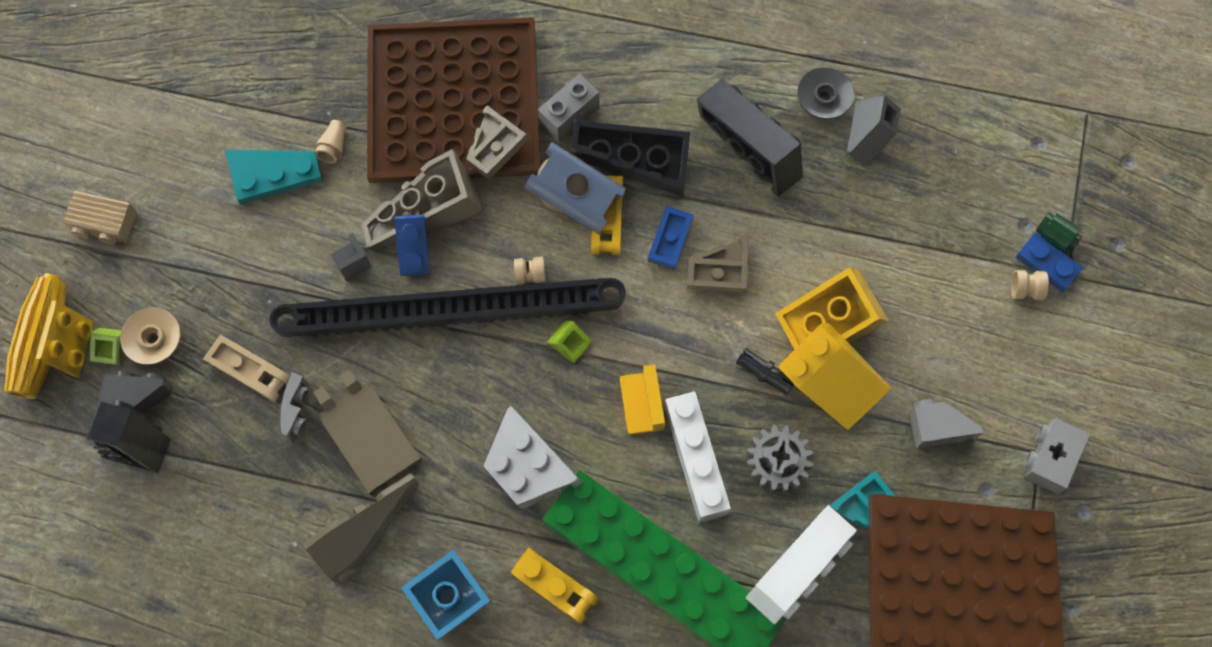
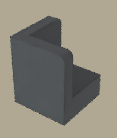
(351, 259)

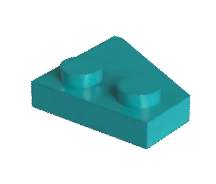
(854, 503)

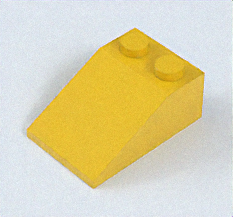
(842, 302)
(834, 376)

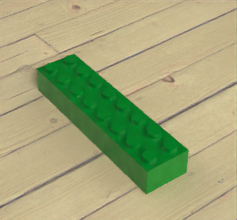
(658, 567)

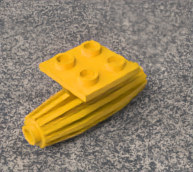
(45, 337)

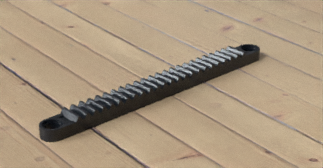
(447, 307)

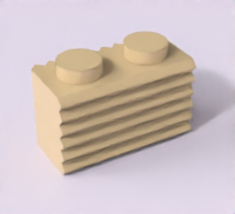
(99, 217)

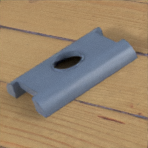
(552, 188)

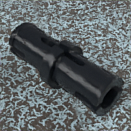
(765, 371)

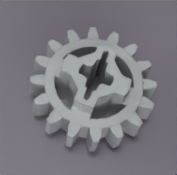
(791, 460)

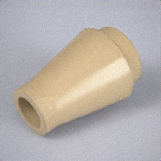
(330, 145)

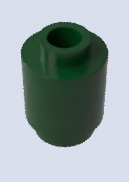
(1059, 232)

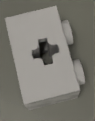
(571, 103)
(1068, 446)

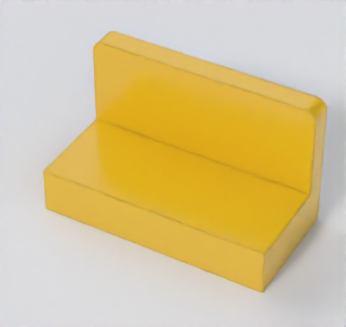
(642, 401)

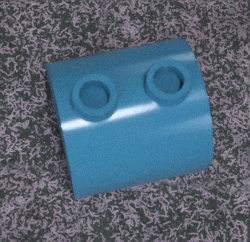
(445, 595)

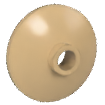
(141, 327)

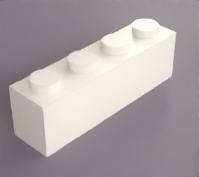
(697, 457)
(799, 566)

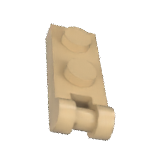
(246, 367)

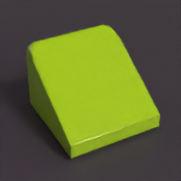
(570, 341)
(105, 346)

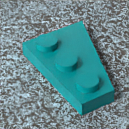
(268, 173)

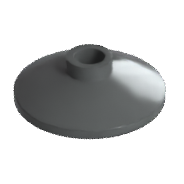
(825, 82)

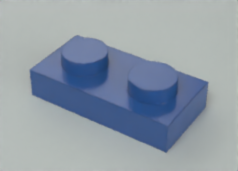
(670, 238)
(412, 245)
(1043, 256)

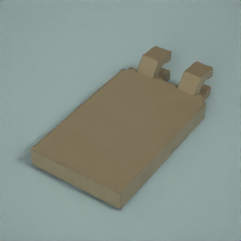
(366, 434)

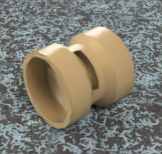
(536, 269)
(1029, 285)

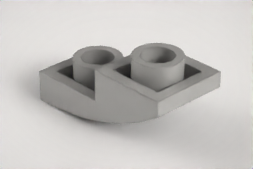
(292, 417)

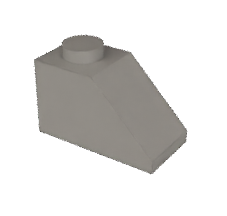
(940, 424)

